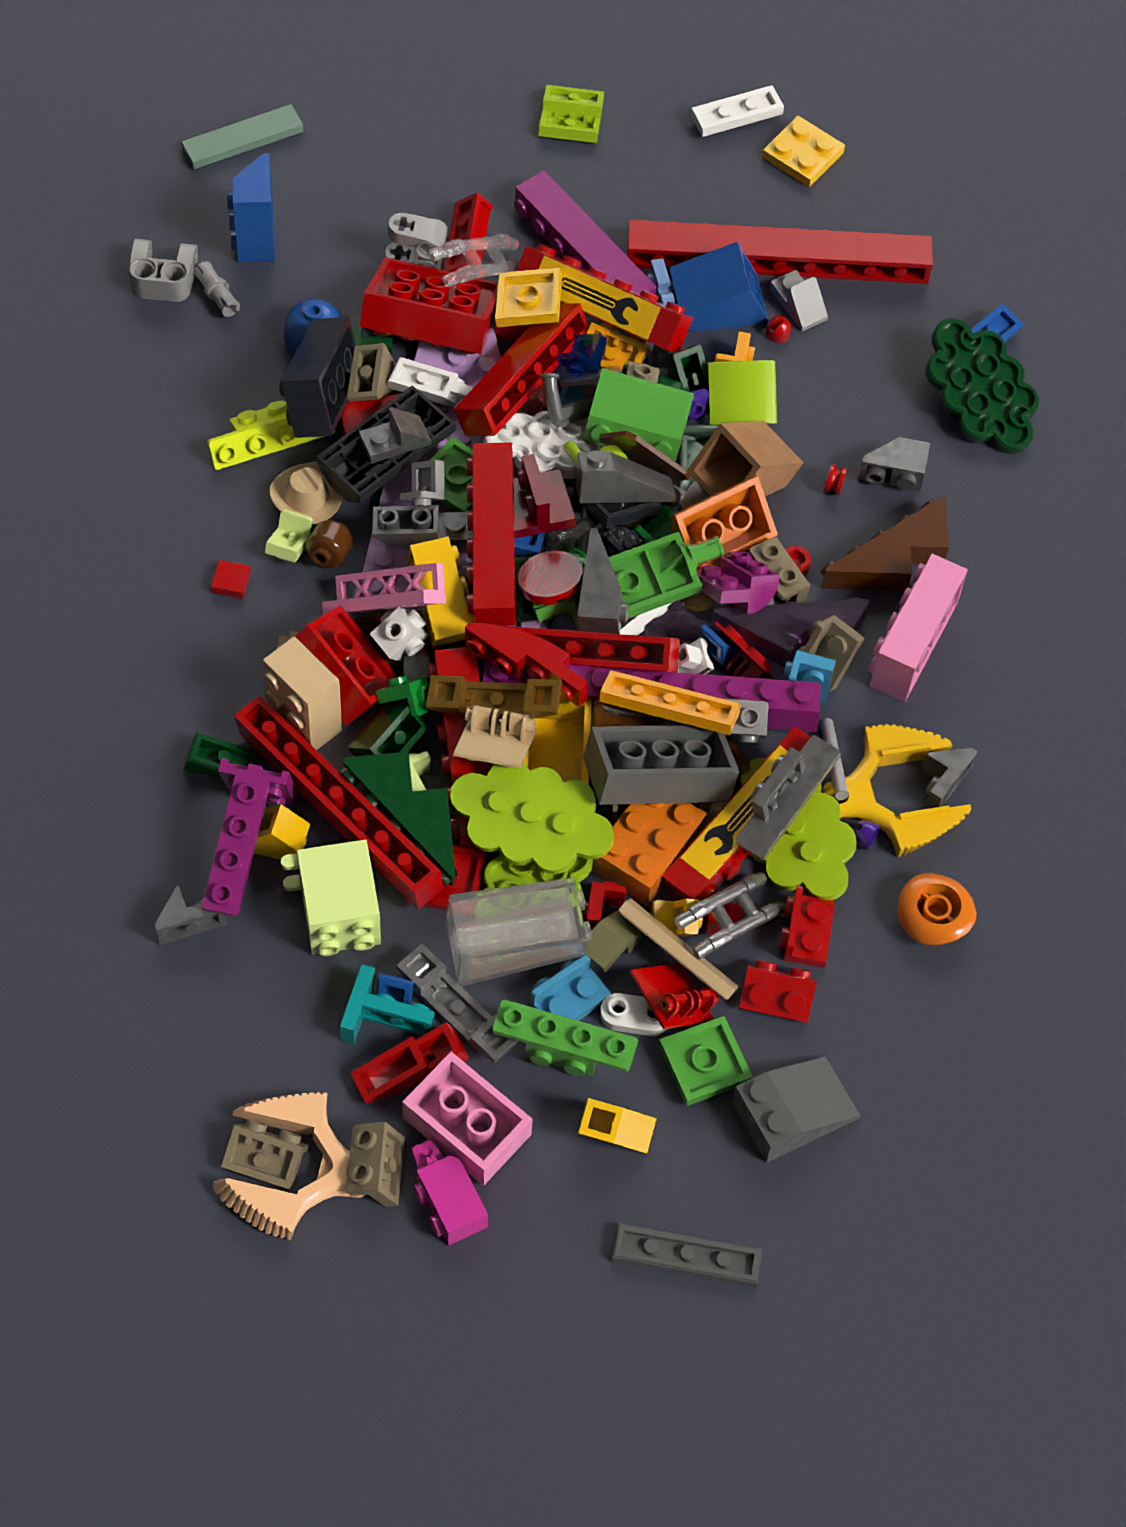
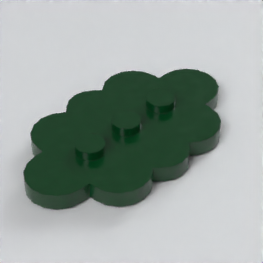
(982, 386)

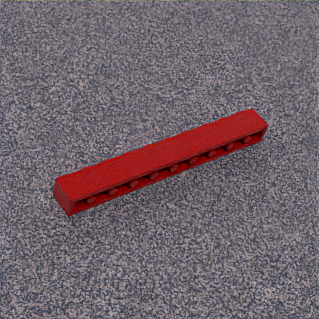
(783, 250)

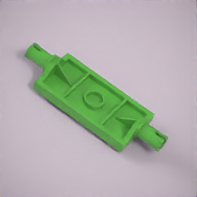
(649, 576)

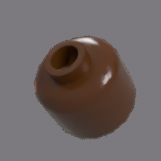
(329, 542)

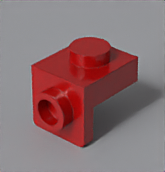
(601, 894)

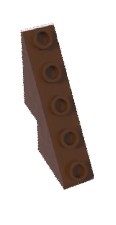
(889, 556)

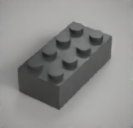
(659, 765)

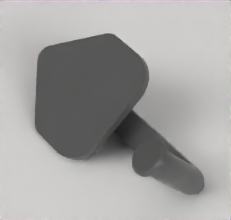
(578, 409)

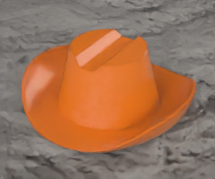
(935, 909)

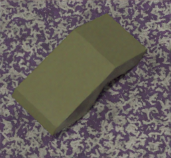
(610, 939)

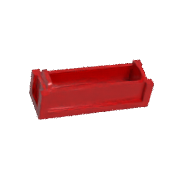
(468, 222)

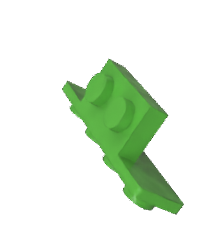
(564, 1040)

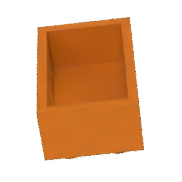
(647, 844)

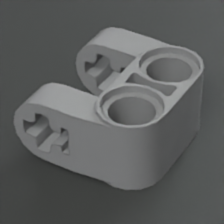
(416, 239)
(160, 277)

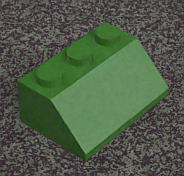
(640, 407)

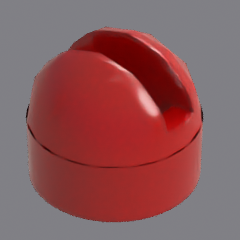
(782, 330)

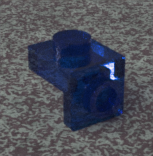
(585, 354)

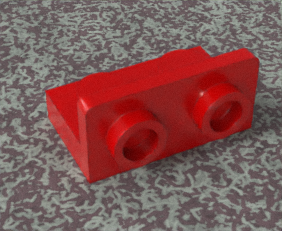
(808, 930)

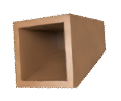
(740, 452)

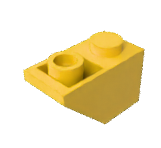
(616, 1125)

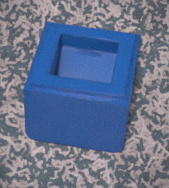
(718, 644)

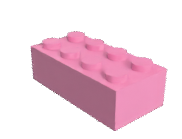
(916, 627)

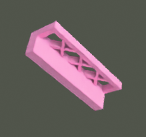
(385, 600)

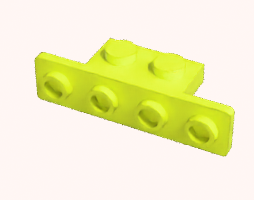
(254, 436)

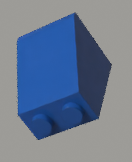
(719, 290)

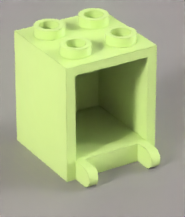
(336, 896)

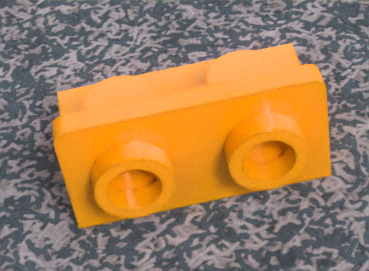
(620, 348)

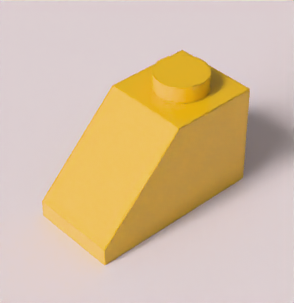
(281, 832)

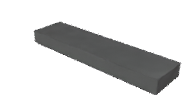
(687, 1255)

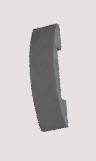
(453, 1003)

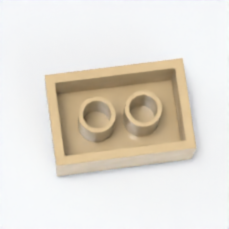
(303, 692)

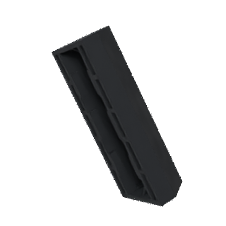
(348, 465)

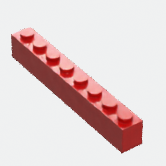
(339, 802)

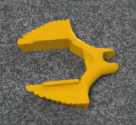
(892, 746)

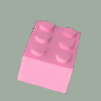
(467, 1118)

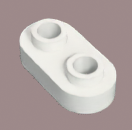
(632, 1019)

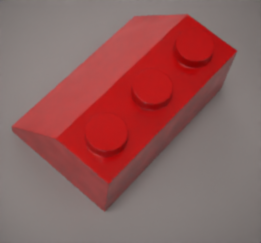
(350, 657)

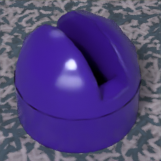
(866, 833)

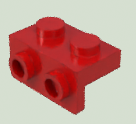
(778, 991)

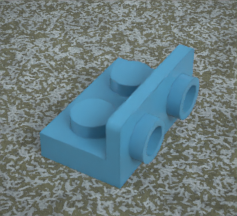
(811, 668)
(570, 992)

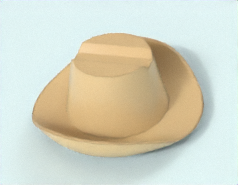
(305, 492)

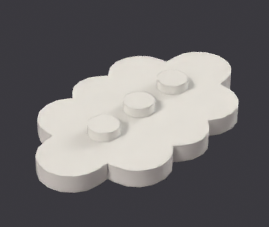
(544, 440)

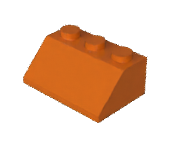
(734, 515)

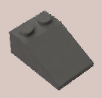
(793, 1106)

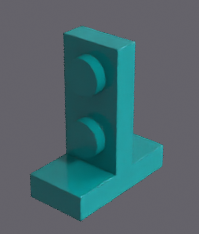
(381, 1010)

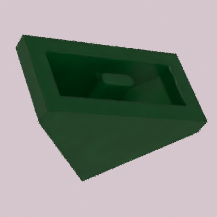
(690, 369)

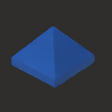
(396, 987)

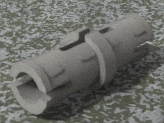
(216, 289)

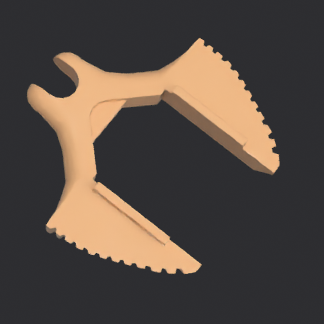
(278, 1210)

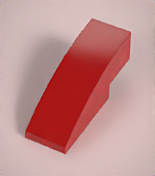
(407, 1064)

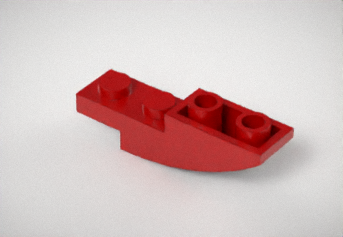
(520, 652)

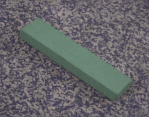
(242, 136)

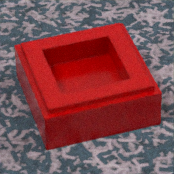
(231, 579)

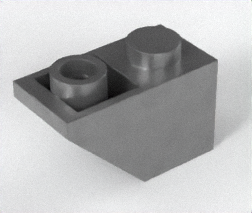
(897, 464)

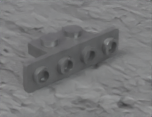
(785, 794)

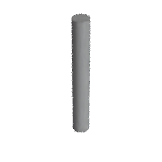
(836, 771)

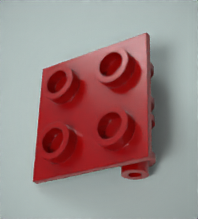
(746, 662)
(674, 995)

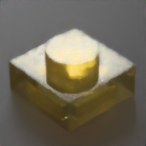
(699, 602)

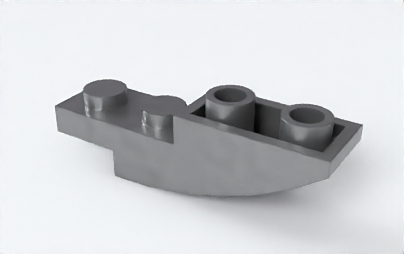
(420, 524)

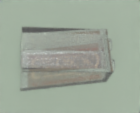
(515, 929)

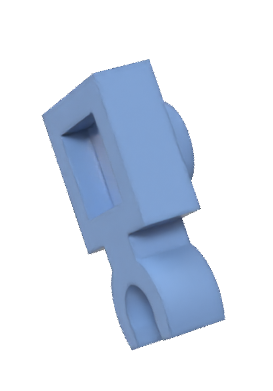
(659, 276)

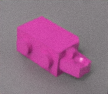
(449, 1194)

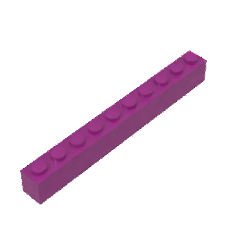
(789, 701)

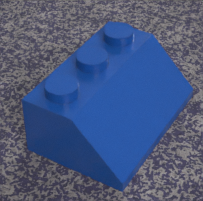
(252, 212)

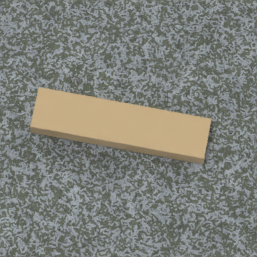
(678, 949)

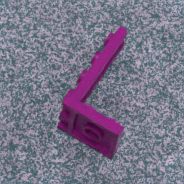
(250, 792)

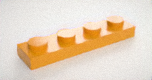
(670, 702)

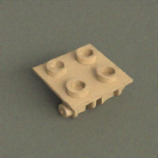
(493, 740)

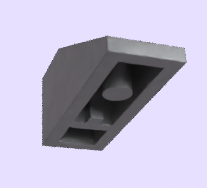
(614, 479)
(601, 596)

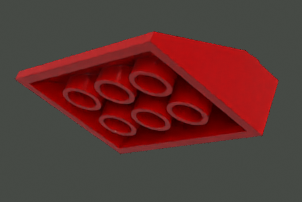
(418, 306)

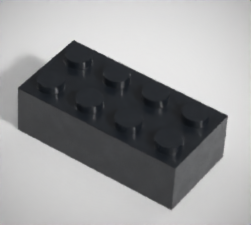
(319, 378)

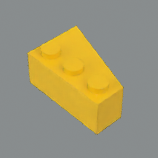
(448, 620)

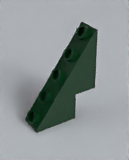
(416, 814)

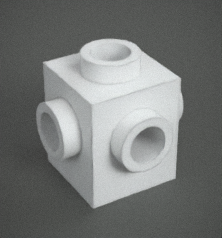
(400, 633)

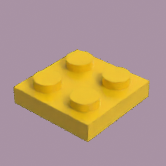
(803, 151)
(528, 297)

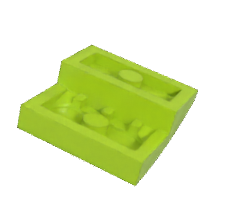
(571, 113)
(742, 391)

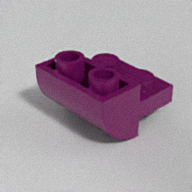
(739, 581)

